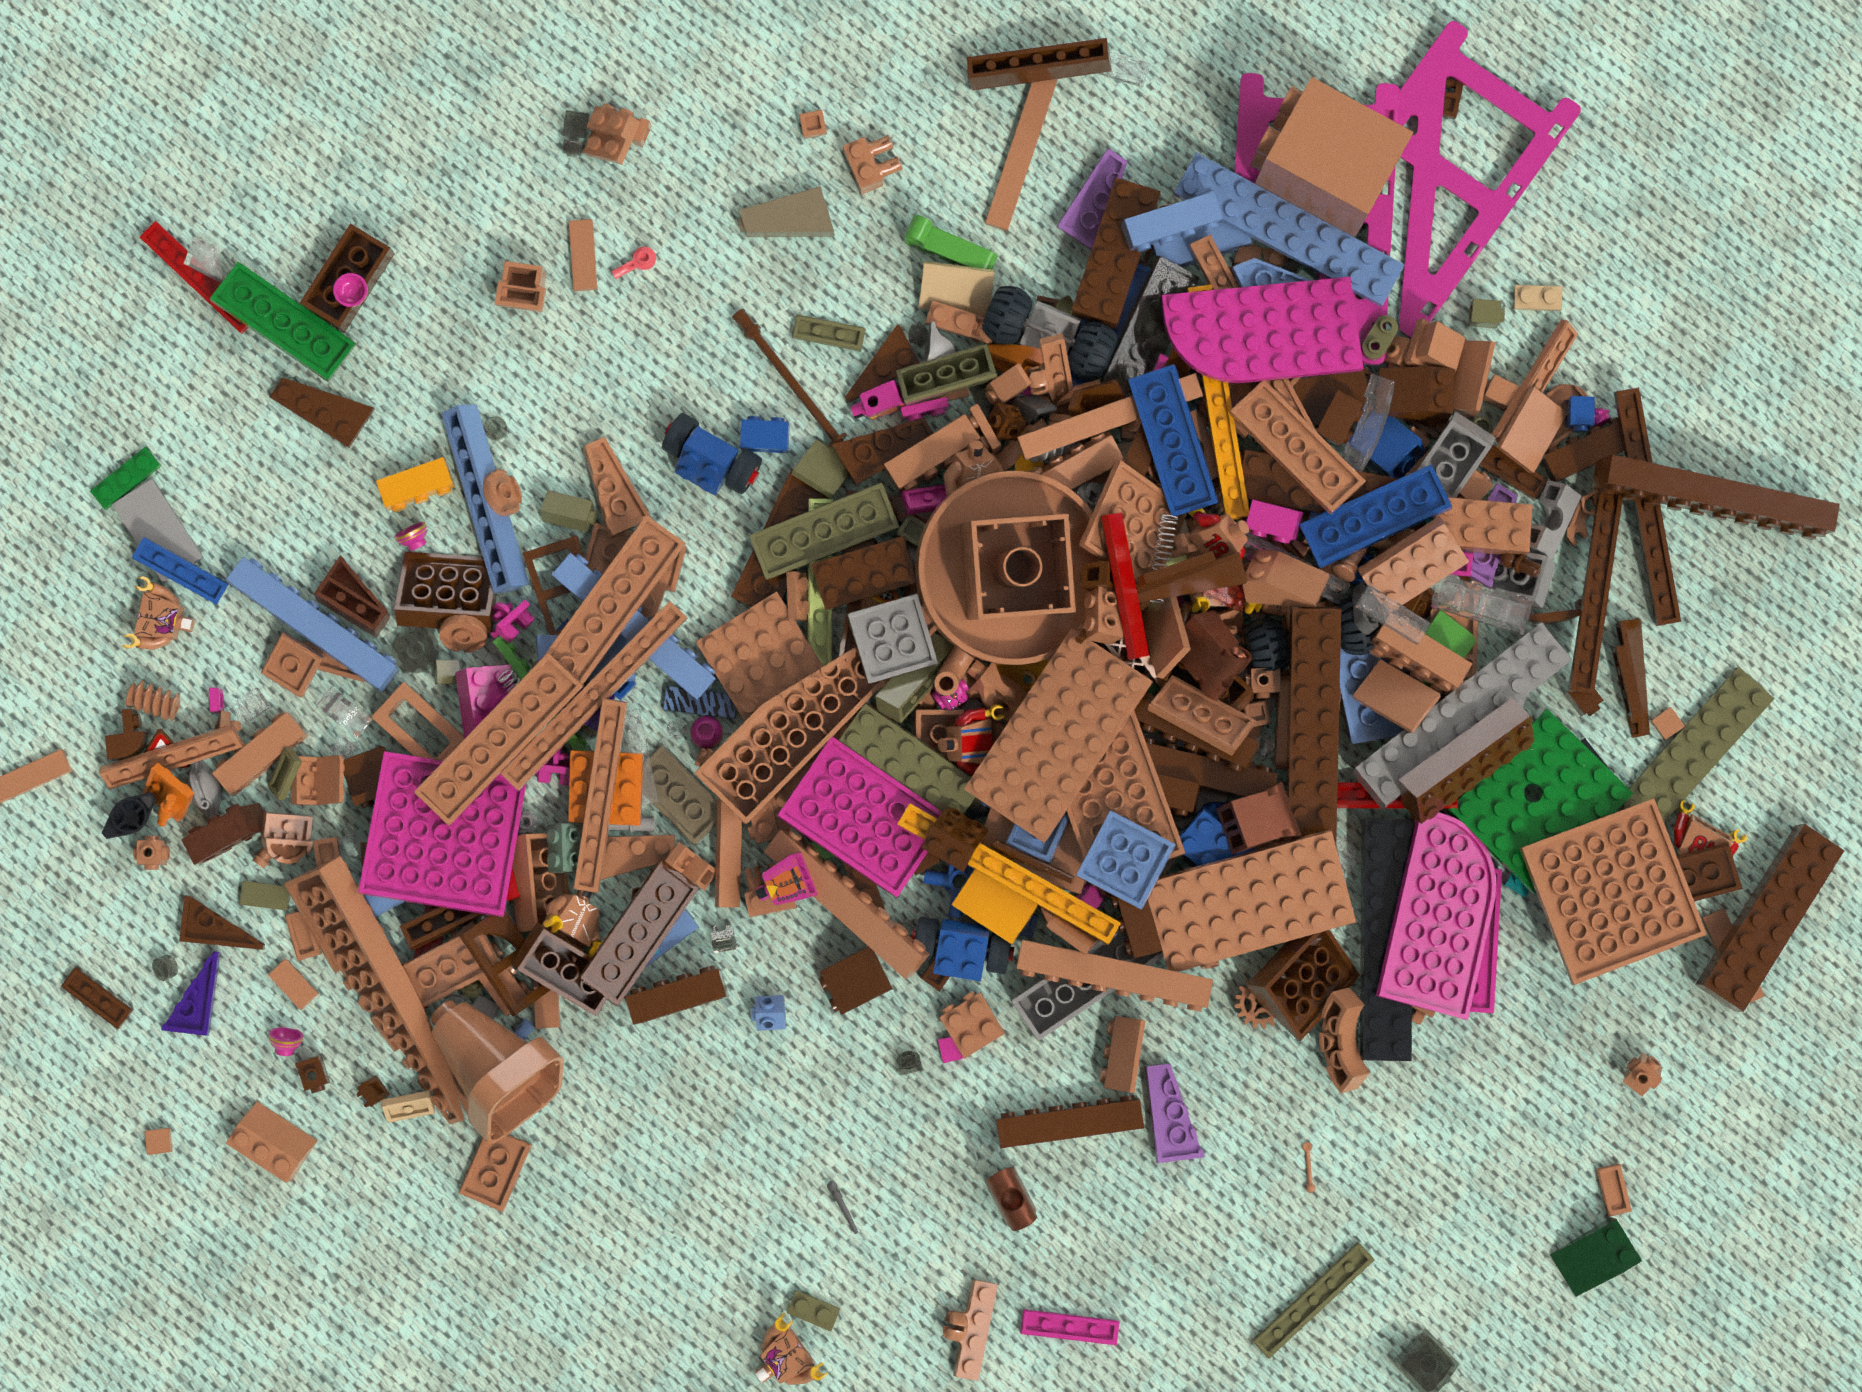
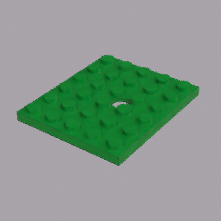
(1572, 788)

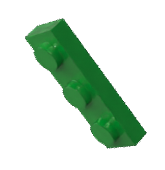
(125, 478)

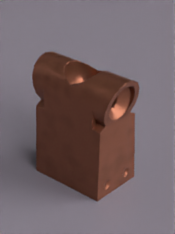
(1213, 654)
(1258, 819)
(1012, 1198)

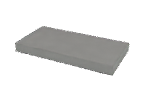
(151, 516)

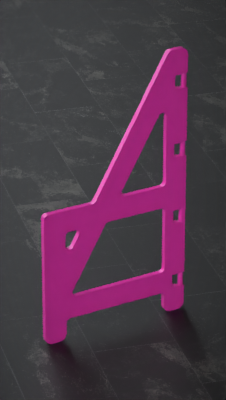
(1424, 99)
(1255, 114)

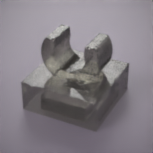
(723, 940)

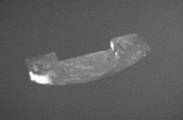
(1371, 424)

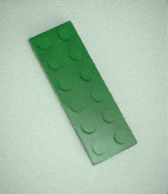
(282, 321)

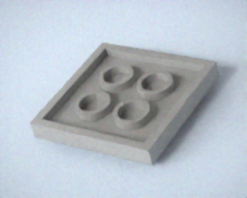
(892, 638)

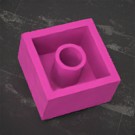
(1274, 520)

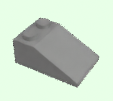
(1458, 453)
(1522, 584)

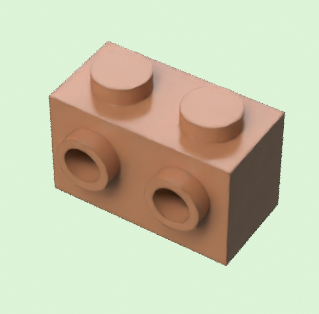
(1102, 616)

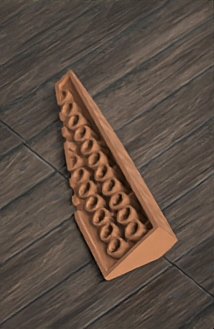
(787, 734)

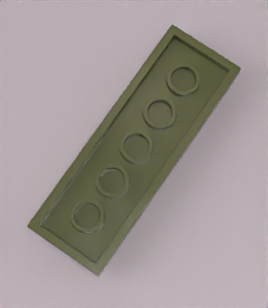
(824, 531)
(907, 759)

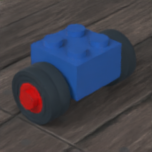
(707, 459)
(963, 948)

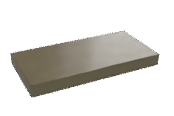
(682, 797)

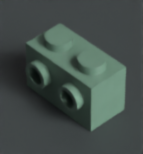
(563, 847)

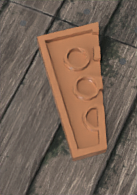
(615, 493)
(634, 853)

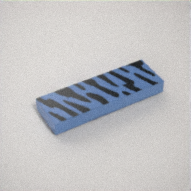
(709, 704)

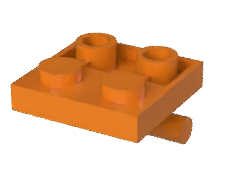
(170, 794)

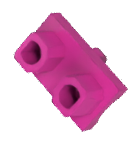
(519, 615)
(557, 764)

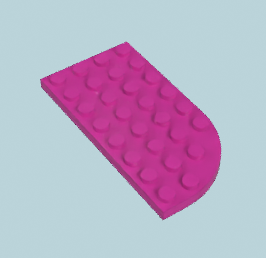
(1266, 330)
(1440, 919)

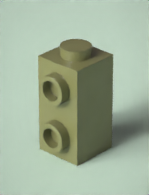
(568, 511)

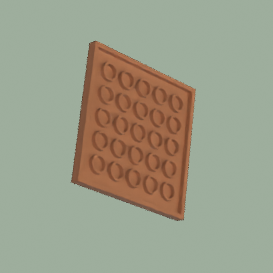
(1613, 891)

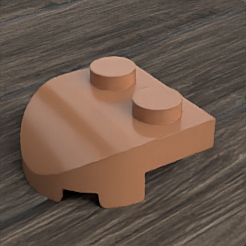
(286, 836)

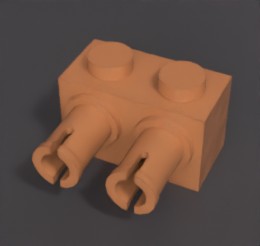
(862, 165)
(754, 904)

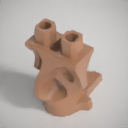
(991, 689)

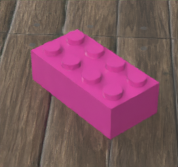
(480, 693)

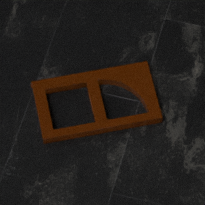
(575, 548)
(507, 930)

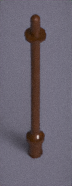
(752, 332)

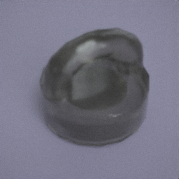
(165, 967)

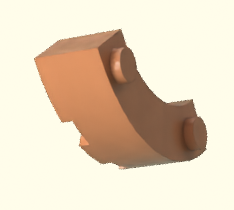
(1339, 1040)

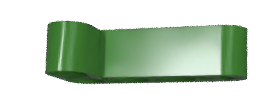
(947, 246)

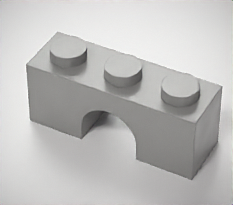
(1560, 506)

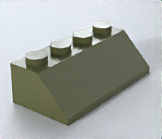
(946, 374)

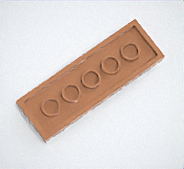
(1297, 447)

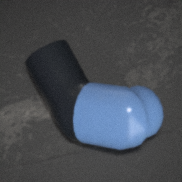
(979, 810)

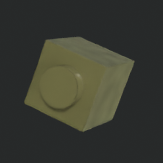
(1485, 313)

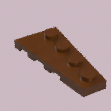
(326, 411)
(868, 453)

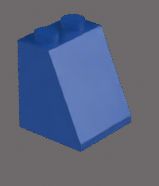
(1396, 450)

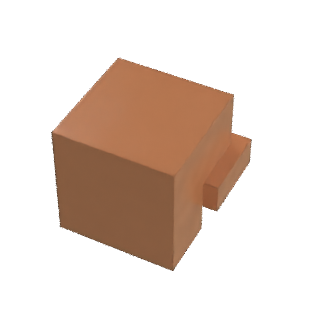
(522, 287)
(1434, 345)

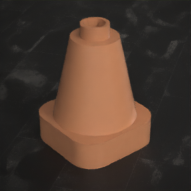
(496, 1068)

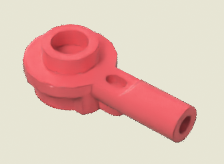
(643, 259)

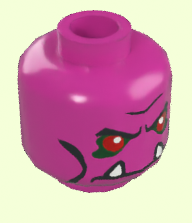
(954, 700)

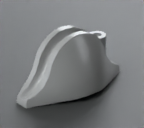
(936, 344)
(206, 789)

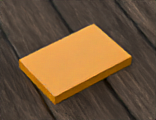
(994, 906)

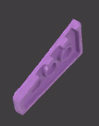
(1088, 207)
(1485, 564)
(1171, 1125)

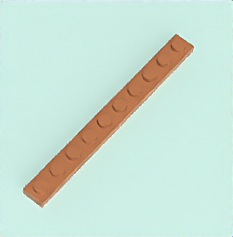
(1219, 275)
(591, 697)

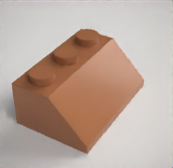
(1472, 377)
(1123, 1054)
(271, 1142)

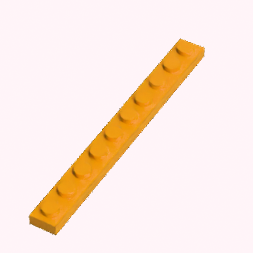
(1224, 442)
(1023, 882)

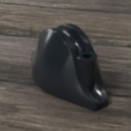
(129, 816)

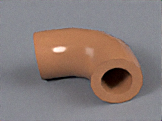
(953, 667)

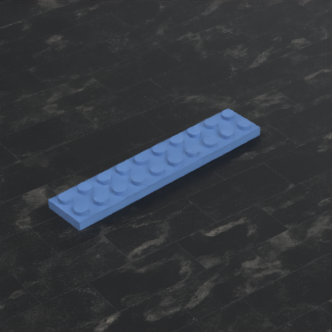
(1291, 230)

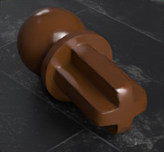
(1520, 564)

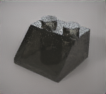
(1426, 1363)

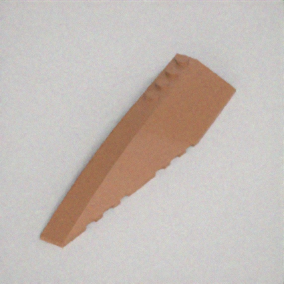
(360, 950)

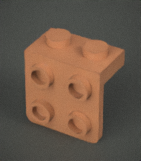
(318, 781)

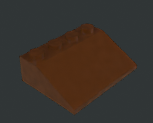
(441, 587)
(1300, 980)

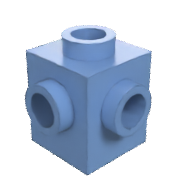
(769, 1012)

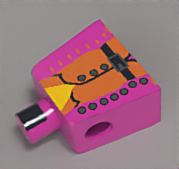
(889, 401)
(787, 881)

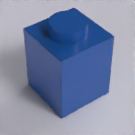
(1580, 413)

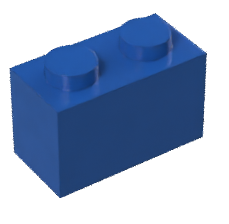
(764, 435)

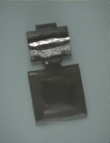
(576, 127)

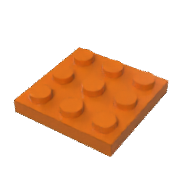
(627, 793)

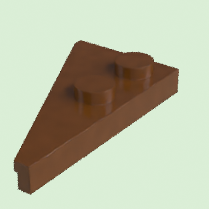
(892, 356)
(208, 927)

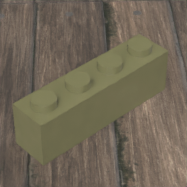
(908, 689)

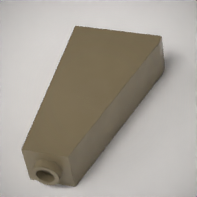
(790, 216)

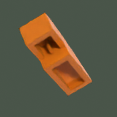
(1008, 355)

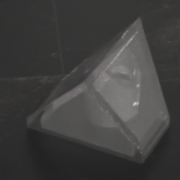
(205, 259)

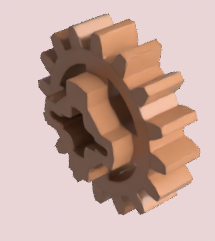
(1251, 1014)

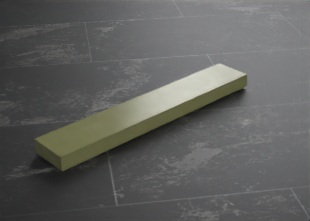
(1313, 1300)

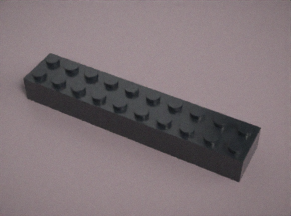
(1384, 854)

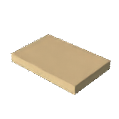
(957, 287)

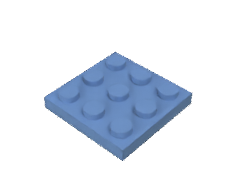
(1126, 860)

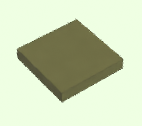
(821, 469)

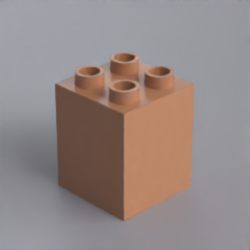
(1329, 155)

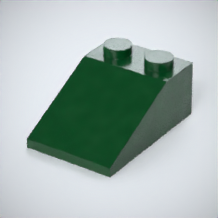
(1596, 1257)

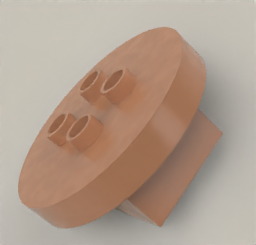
(1005, 566)

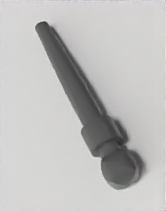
(837, 1196)

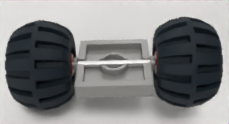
(1009, 314)
(1270, 646)

